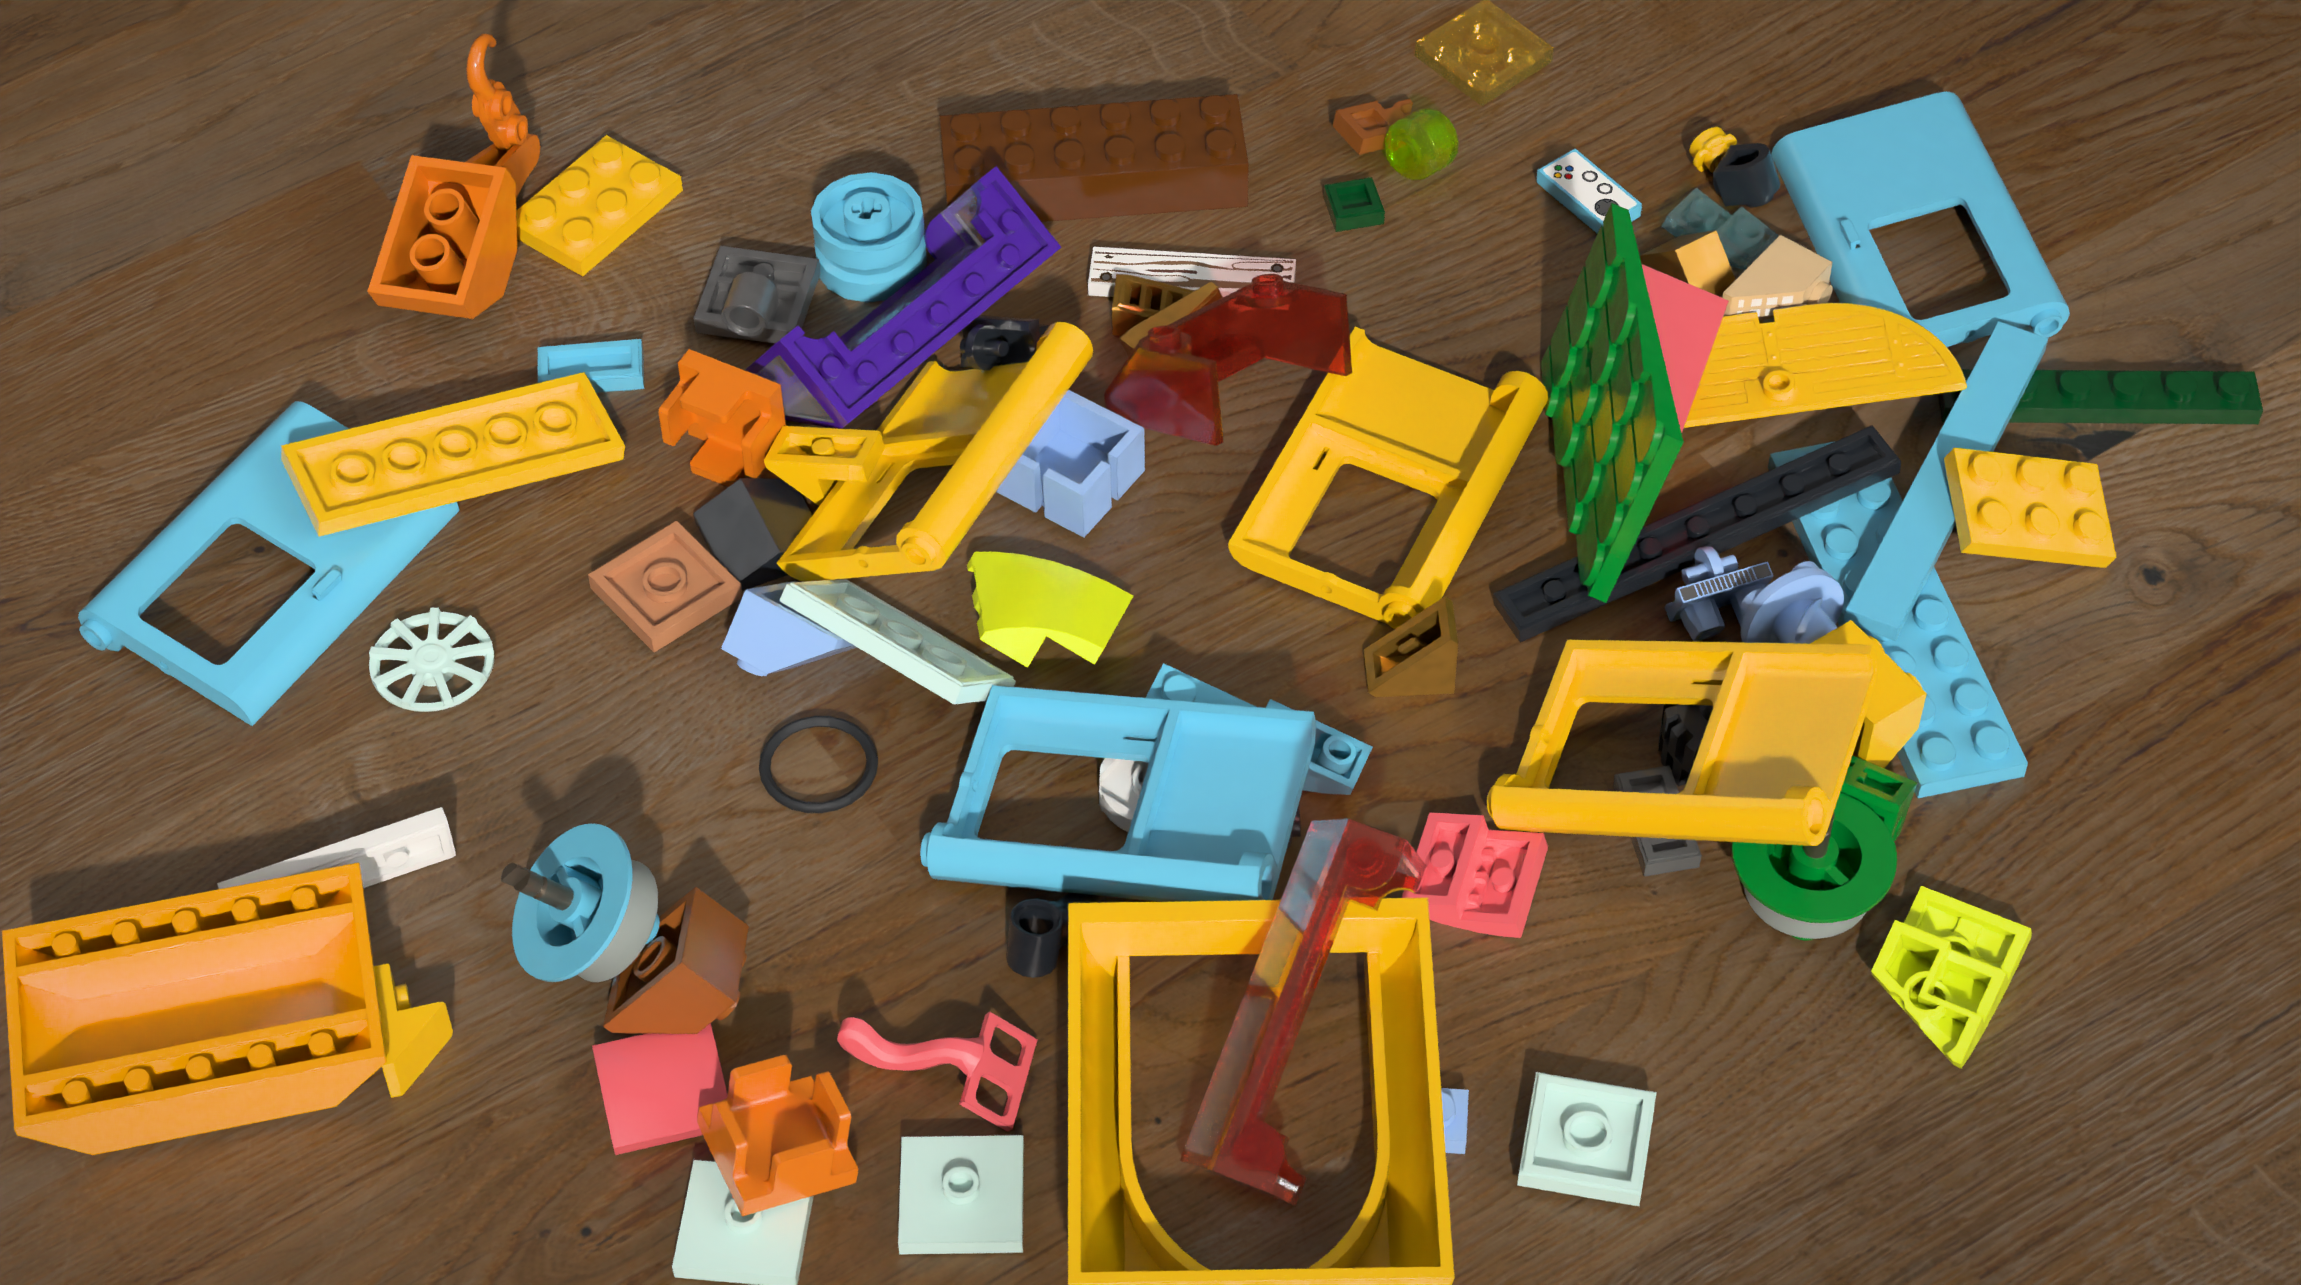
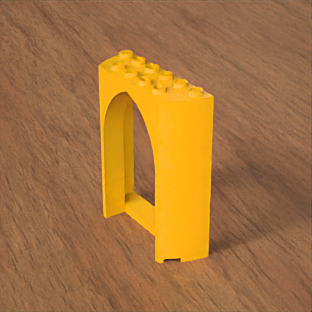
(1406, 1217)

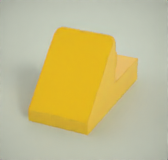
(820, 457)
(409, 1033)

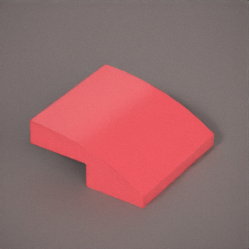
(1478, 874)
(657, 1085)

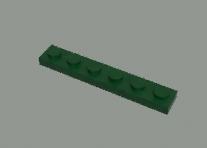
(2133, 397)

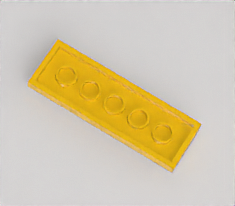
(451, 453)

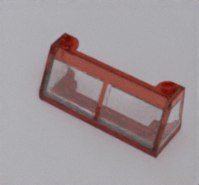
(1335, 866)

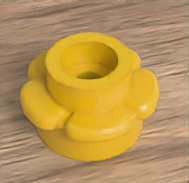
(1710, 148)

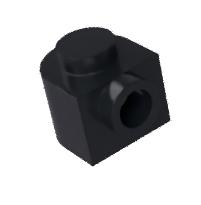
(1746, 176)

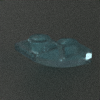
(1740, 234)

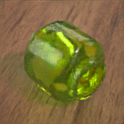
(1421, 144)

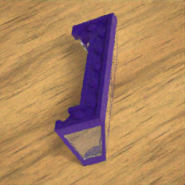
(980, 253)

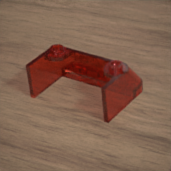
(1176, 368)

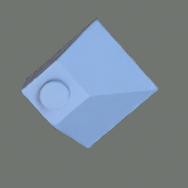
(776, 637)

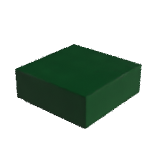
(1354, 204)

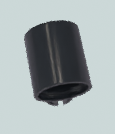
(1039, 931)

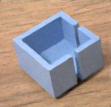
(1077, 464)

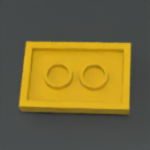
(595, 205)
(2029, 508)

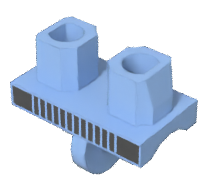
(1699, 602)

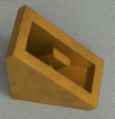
(1694, 260)
(1416, 655)

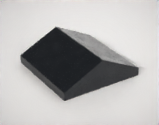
(753, 527)

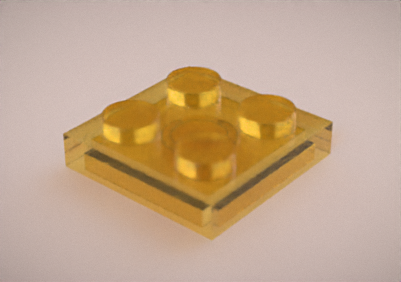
(1484, 52)

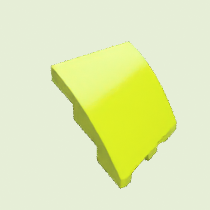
(1033, 598)
(1950, 968)

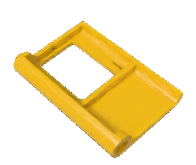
(944, 418)
(1407, 427)
(1766, 759)

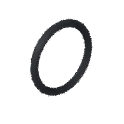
(826, 806)

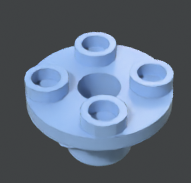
(1793, 607)

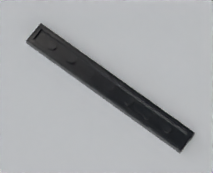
(1717, 521)

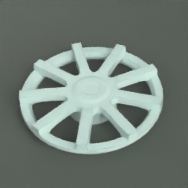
(431, 660)

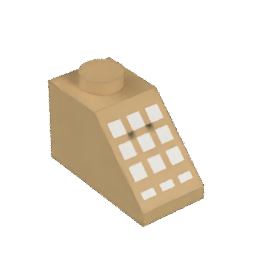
(1779, 279)

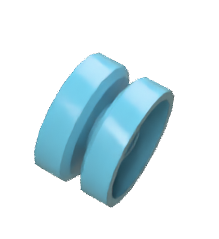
(868, 236)

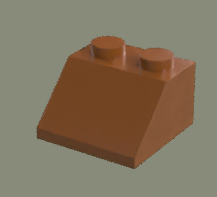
(683, 973)

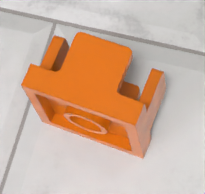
(728, 410)
(779, 1136)

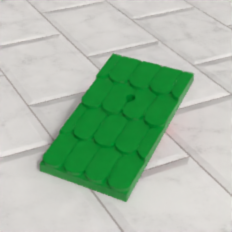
(1622, 392)

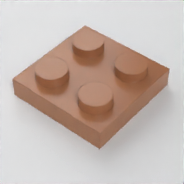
(665, 586)

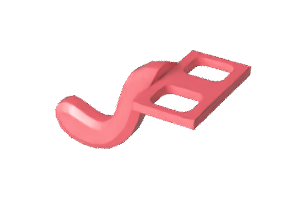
(970, 1055)

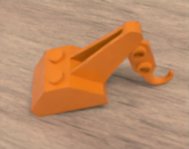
(455, 219)

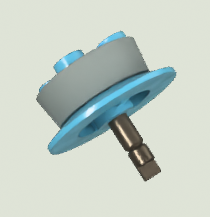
(582, 907)

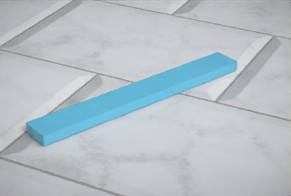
(1927, 513)

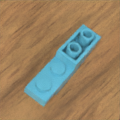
(1335, 756)

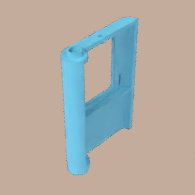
(259, 494)
(1206, 817)

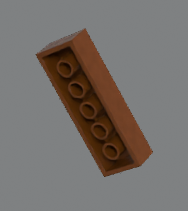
(1105, 156)

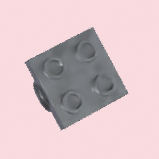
(756, 294)

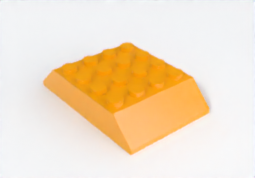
(192, 1012)

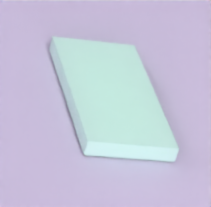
(896, 639)

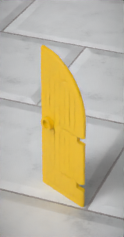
(1819, 361)

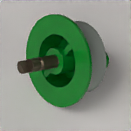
(1824, 886)

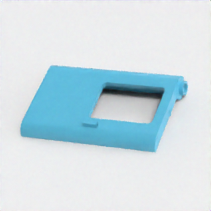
(1905, 166)

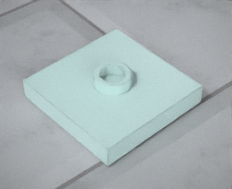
(1587, 1139)
(961, 1194)
(735, 1248)

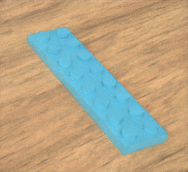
(1962, 727)

